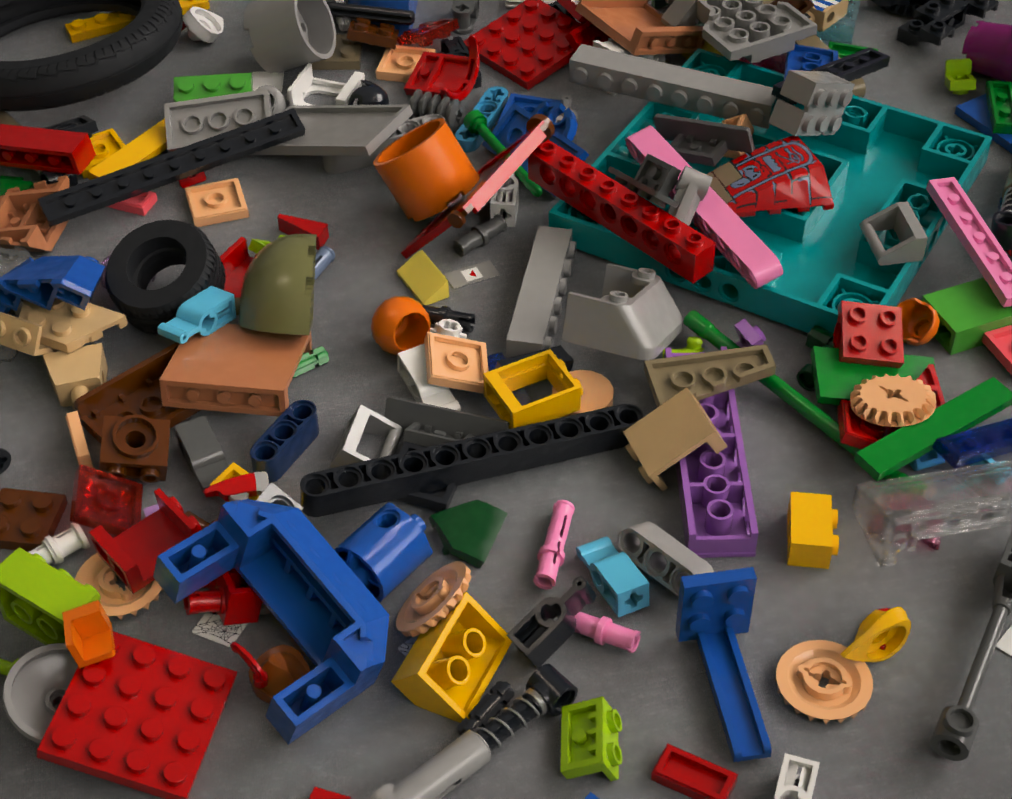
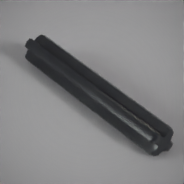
(372, 13)

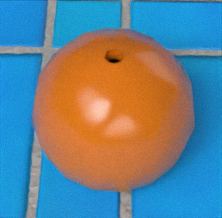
(400, 324)

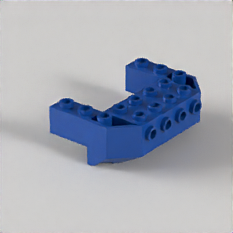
(305, 590)

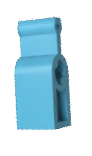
(200, 315)
(615, 576)

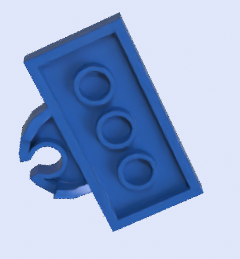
(514, 126)

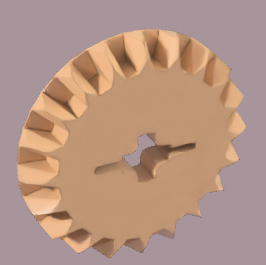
(893, 401)
(113, 598)
(433, 599)
(805, 665)

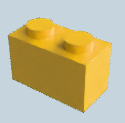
(811, 530)

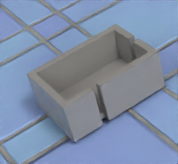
(823, 101)

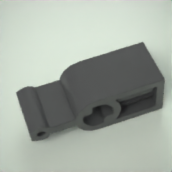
(201, 450)

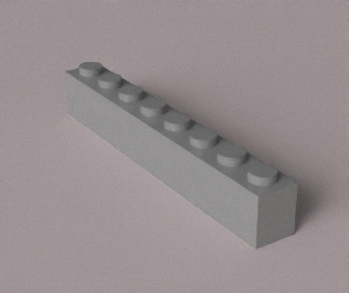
(671, 85)

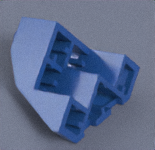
(52, 277)

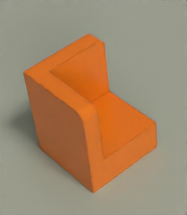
(88, 634)

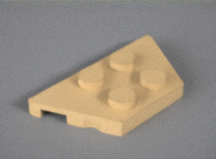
(69, 326)

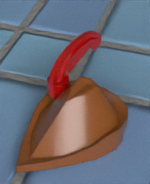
(273, 669)

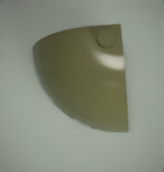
(280, 287)

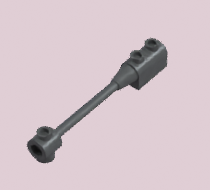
(958, 723)

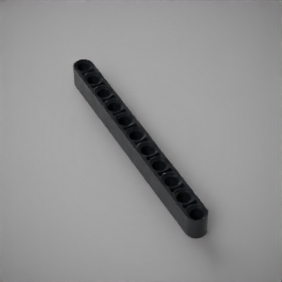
(466, 460)

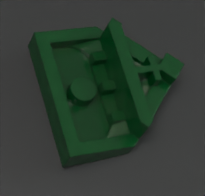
(469, 530)

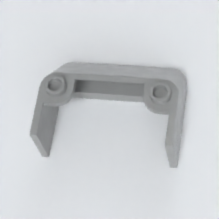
(629, 320)

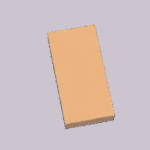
(78, 439)

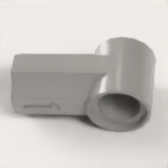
(690, 191)

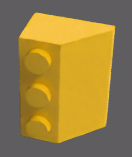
(453, 661)

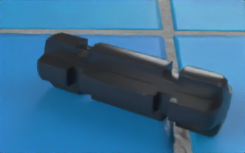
(488, 707)

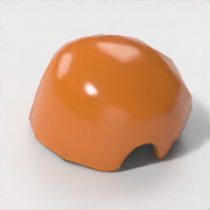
(919, 321)

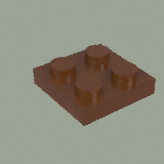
(372, 34)
(28, 517)

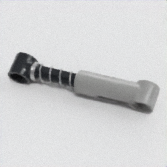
(438, 776)

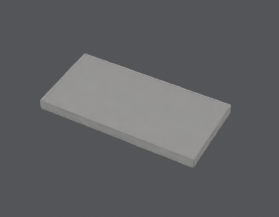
(342, 129)

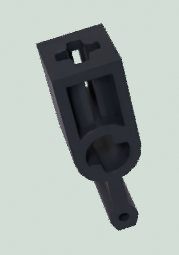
(539, 635)

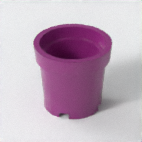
(990, 50)

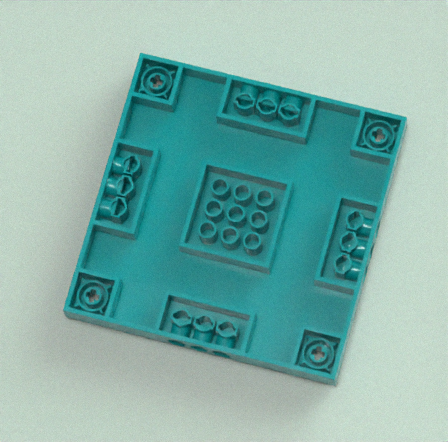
(869, 163)

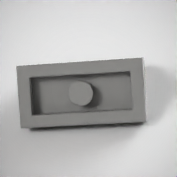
(908, 229)
(365, 421)

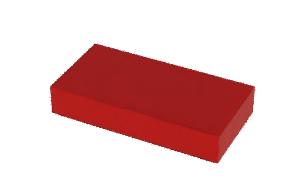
(693, 775)

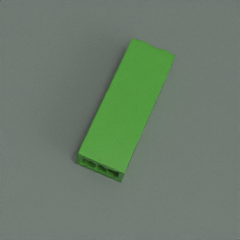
(966, 314)

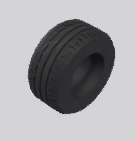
(145, 254)

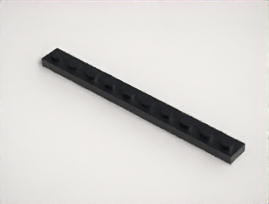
(170, 167)

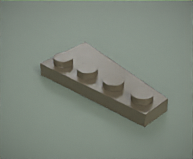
(708, 372)

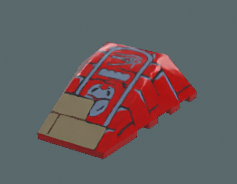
(773, 179)

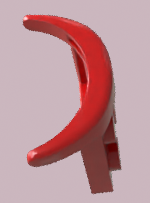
(446, 73)

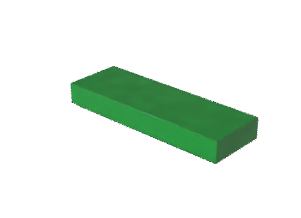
(1000, 105)

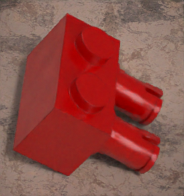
(228, 597)

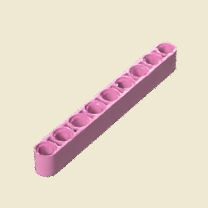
(714, 217)

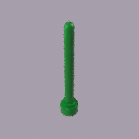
(477, 124)

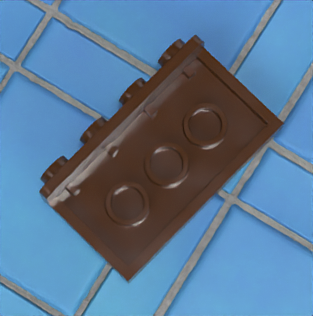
(130, 394)

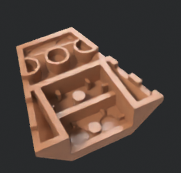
(23, 220)

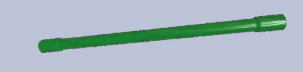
(816, 416)

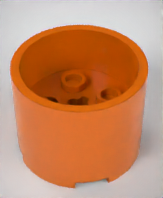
(426, 169)

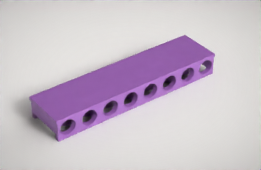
(717, 487)

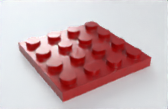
(527, 42)
(140, 718)

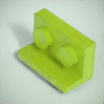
(590, 739)

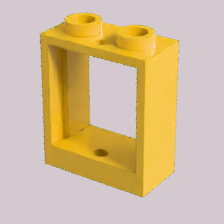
(527, 371)

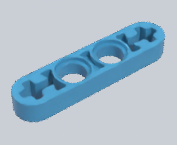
(492, 100)

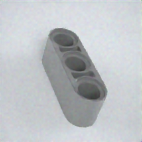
(650, 545)

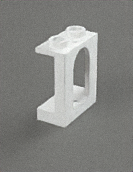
(307, 84)

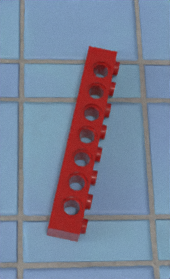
(622, 211)

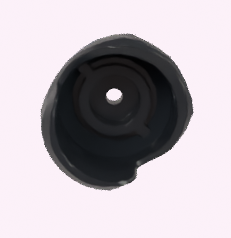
(369, 94)

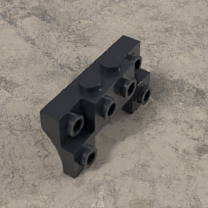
(940, 19)

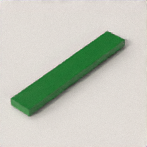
(918, 439)

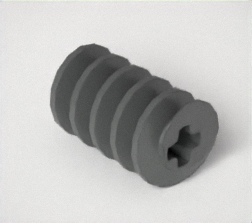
(425, 105)

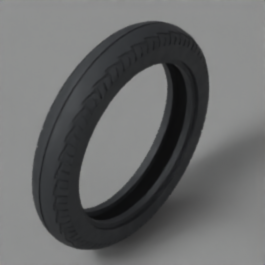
(92, 69)

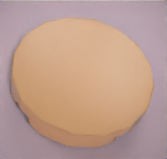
(597, 391)

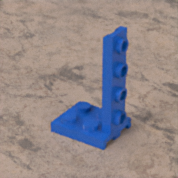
(712, 612)

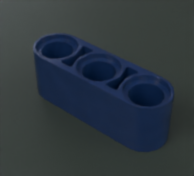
(285, 440)

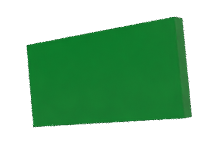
(837, 379)

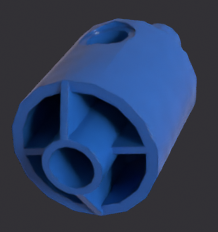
(386, 549)

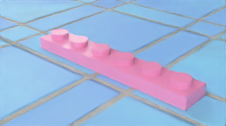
(974, 236)

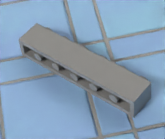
(541, 292)

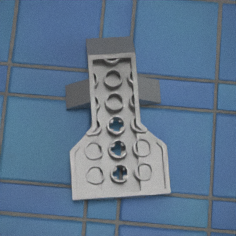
(743, 26)

